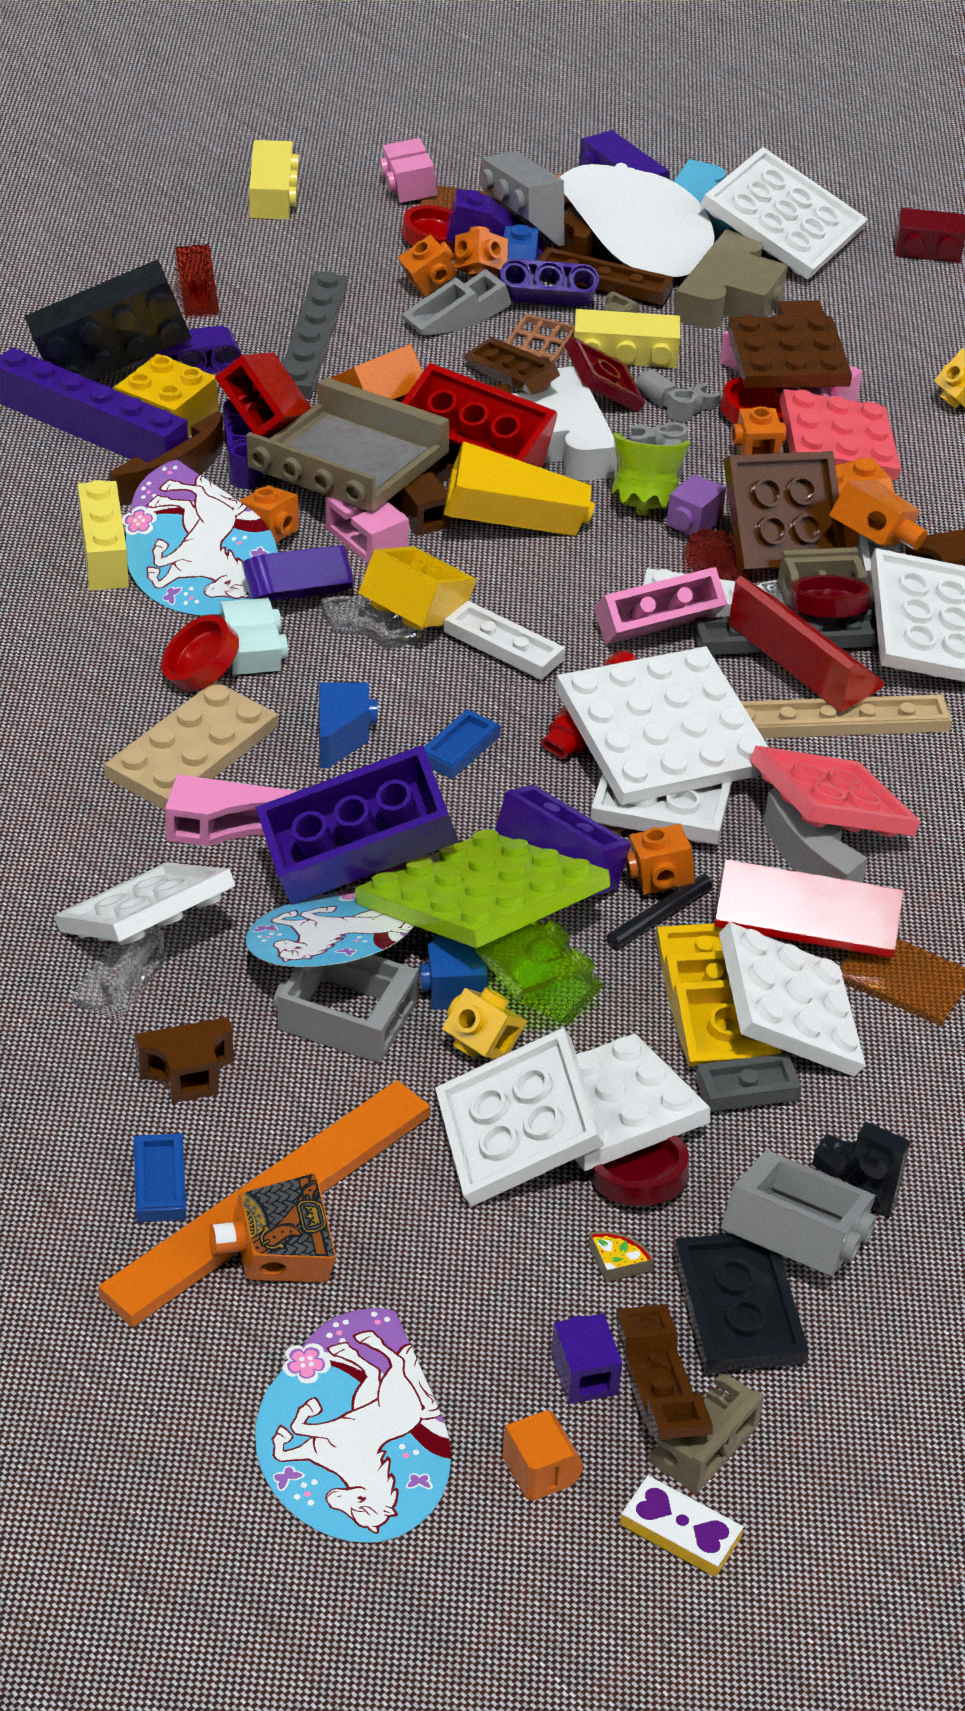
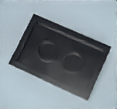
(739, 1304)

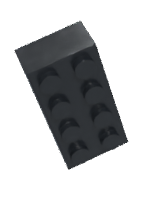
(110, 324)

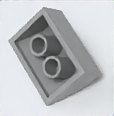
(526, 192)

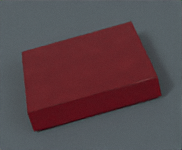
(604, 374)

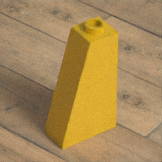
(515, 493)

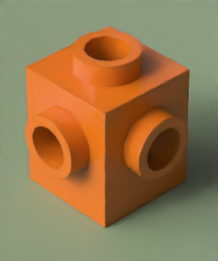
(480, 251)
(428, 265)
(758, 431)
(276, 509)
(660, 859)

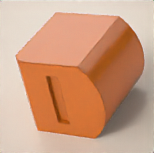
(540, 1455)

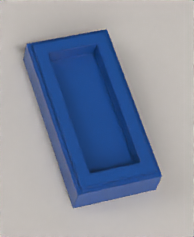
(461, 743)
(159, 1178)

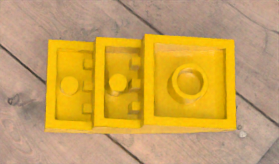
(703, 996)

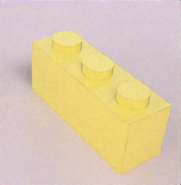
(273, 179)
(631, 337)
(103, 535)

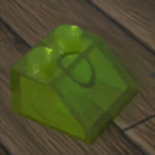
(543, 969)

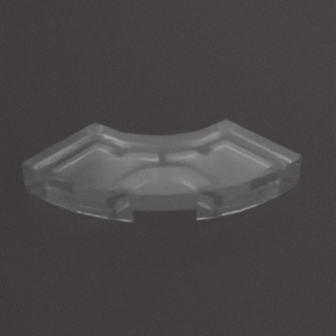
(359, 617)

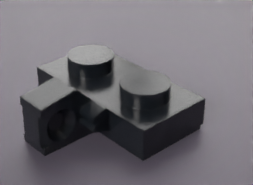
(871, 1163)

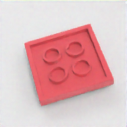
(839, 426)
(834, 792)

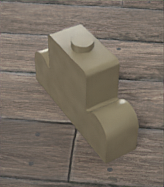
(731, 283)

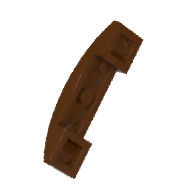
(196, 453)
(658, 1374)

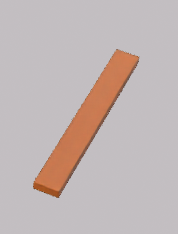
(331, 1154)

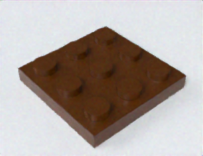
(788, 351)
(781, 506)

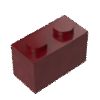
(930, 235)

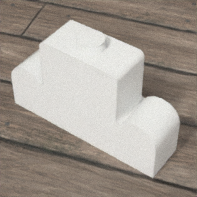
(580, 431)

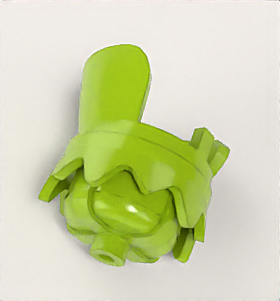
(646, 473)

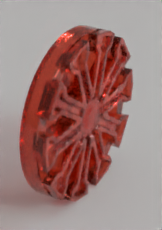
(713, 549)

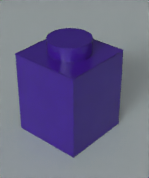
(586, 1358)

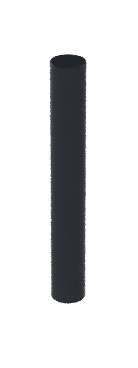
(658, 912)

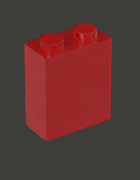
(263, 393)

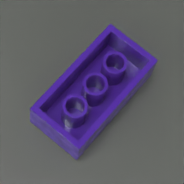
(356, 824)

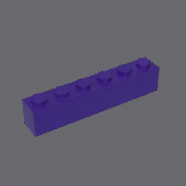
(87, 408)

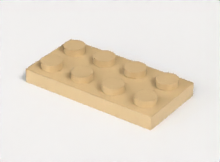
(191, 741)

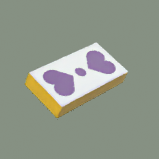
(681, 1525)

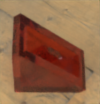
(195, 280)

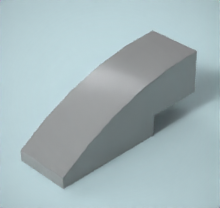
(459, 305)
(811, 847)

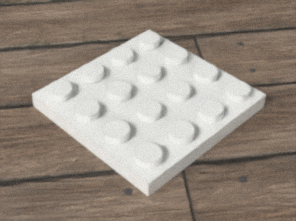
(784, 212)
(920, 614)
(662, 724)

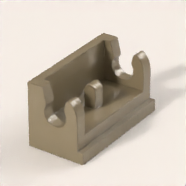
(811, 562)
(698, 1458)

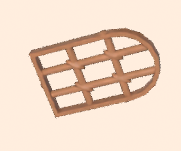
(557, 326)

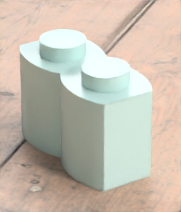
(258, 633)

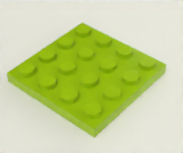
(482, 888)

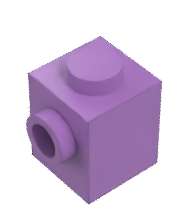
(696, 505)

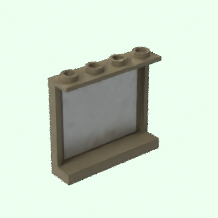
(353, 446)

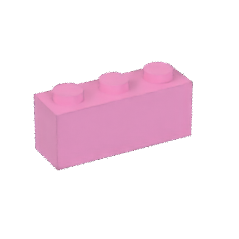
(660, 605)

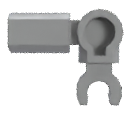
(680, 402)
(666, 434)

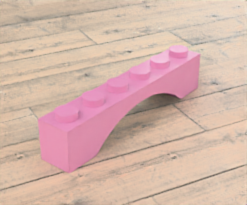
(218, 810)

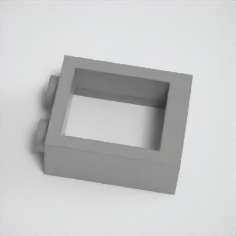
(372, 975)
(800, 1213)

